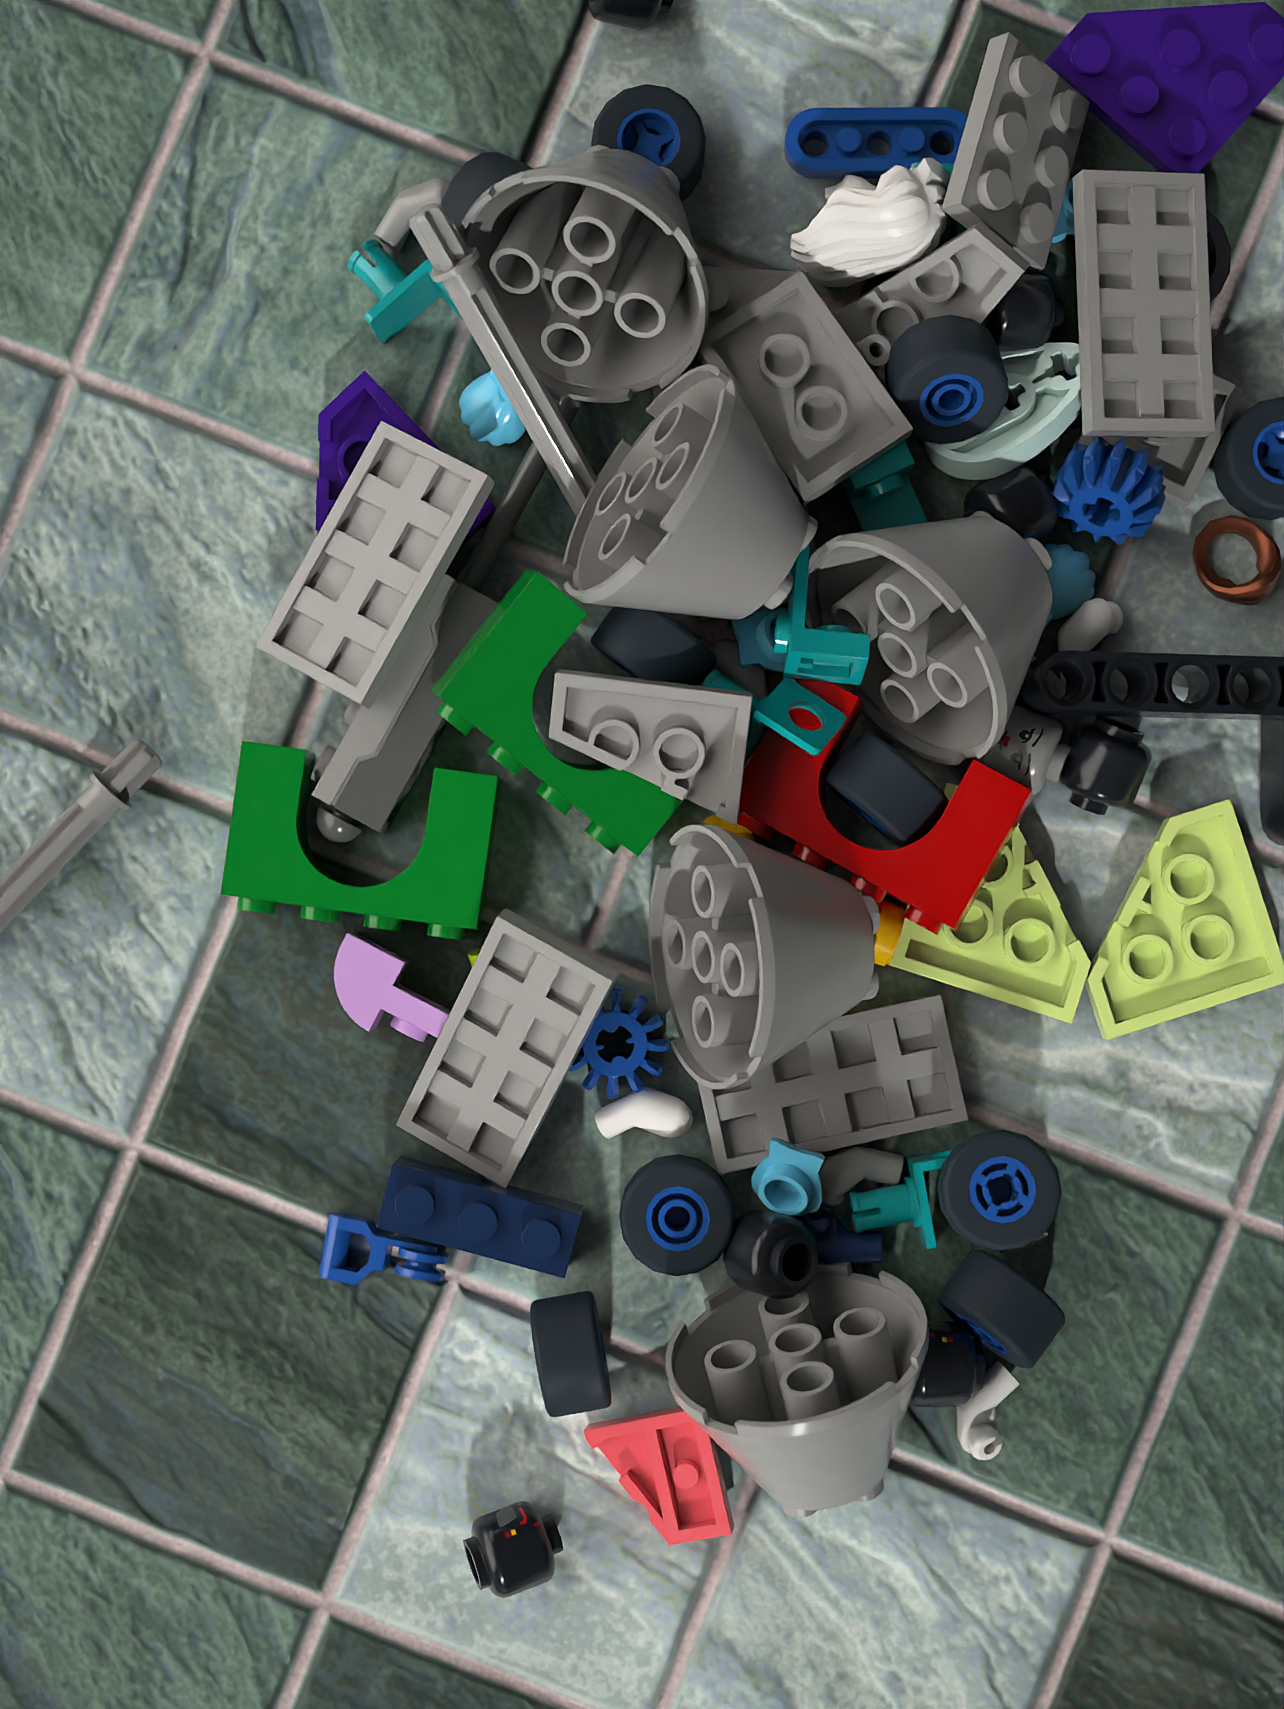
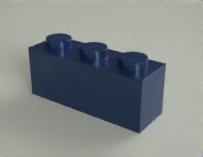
(480, 1216)

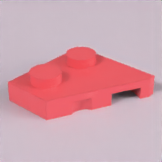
(669, 1470)

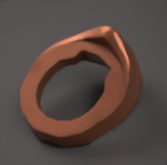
(1267, 561)

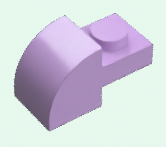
(369, 985)

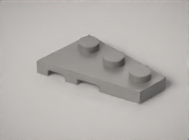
(956, 279)
(665, 732)

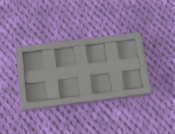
(1143, 304)
(375, 564)
(506, 1047)
(844, 1086)

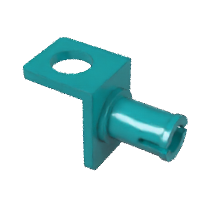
(400, 294)
(773, 713)
(900, 1202)

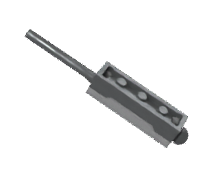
(395, 737)

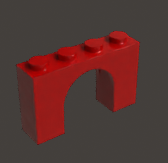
(933, 875)

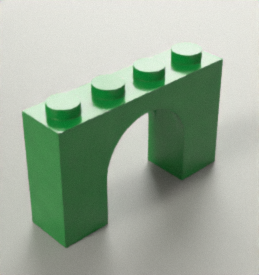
(493, 690)
(273, 862)

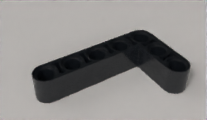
(1151, 695)

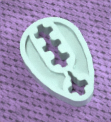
(1043, 414)

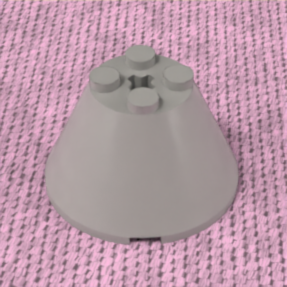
(594, 272)
(690, 512)
(948, 626)
(753, 952)
(805, 1384)

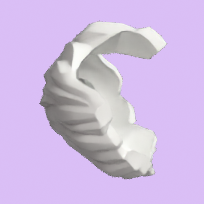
(874, 228)

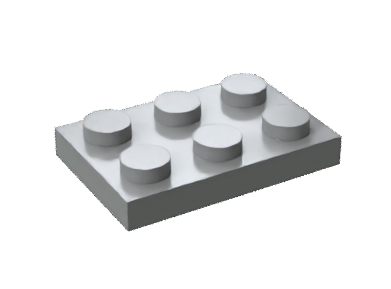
(1016, 150)
(805, 387)

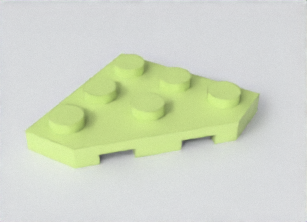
(1186, 928)
(1010, 942)

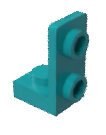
(883, 493)
(822, 653)

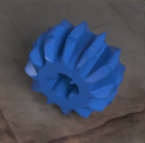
(1109, 490)
(621, 1063)

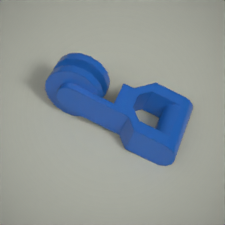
(421, 1255)

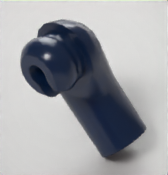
(839, 1244)

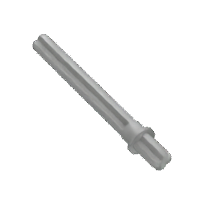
(458, 271)
(76, 827)

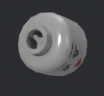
(1029, 749)

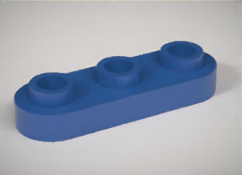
(850, 129)

